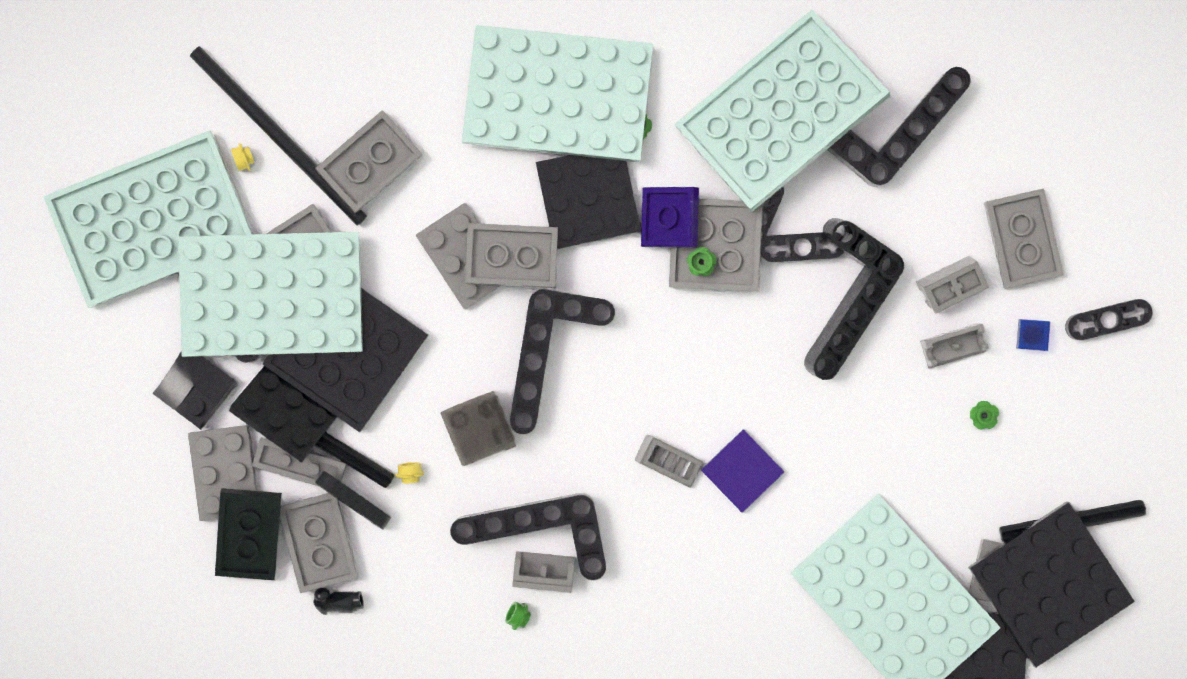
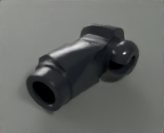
(337, 601)

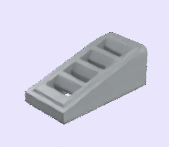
(646, 449)

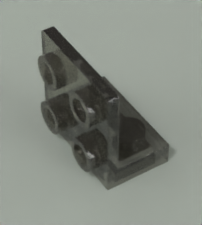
(478, 428)

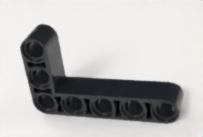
(902, 134)
(855, 297)
(541, 347)
(540, 522)

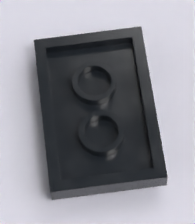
(282, 414)
(247, 534)

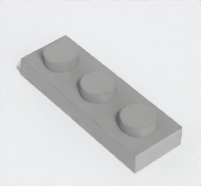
(276, 460)

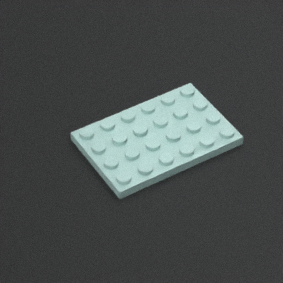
(557, 93)
(782, 110)
(128, 220)
(270, 294)
(894, 597)

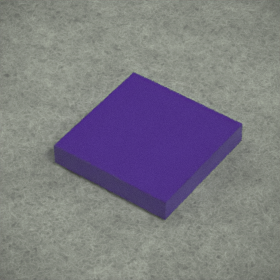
(669, 216)
(742, 470)

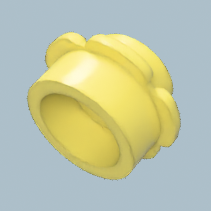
(242, 157)
(409, 472)

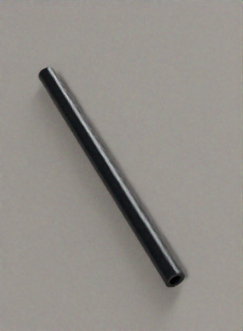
(271, 128)

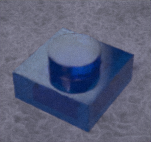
(1033, 334)

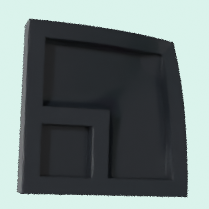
(194, 388)

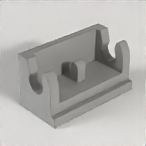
(952, 284)
(954, 345)
(543, 571)

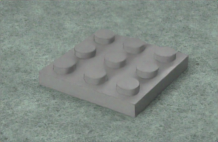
(733, 237)

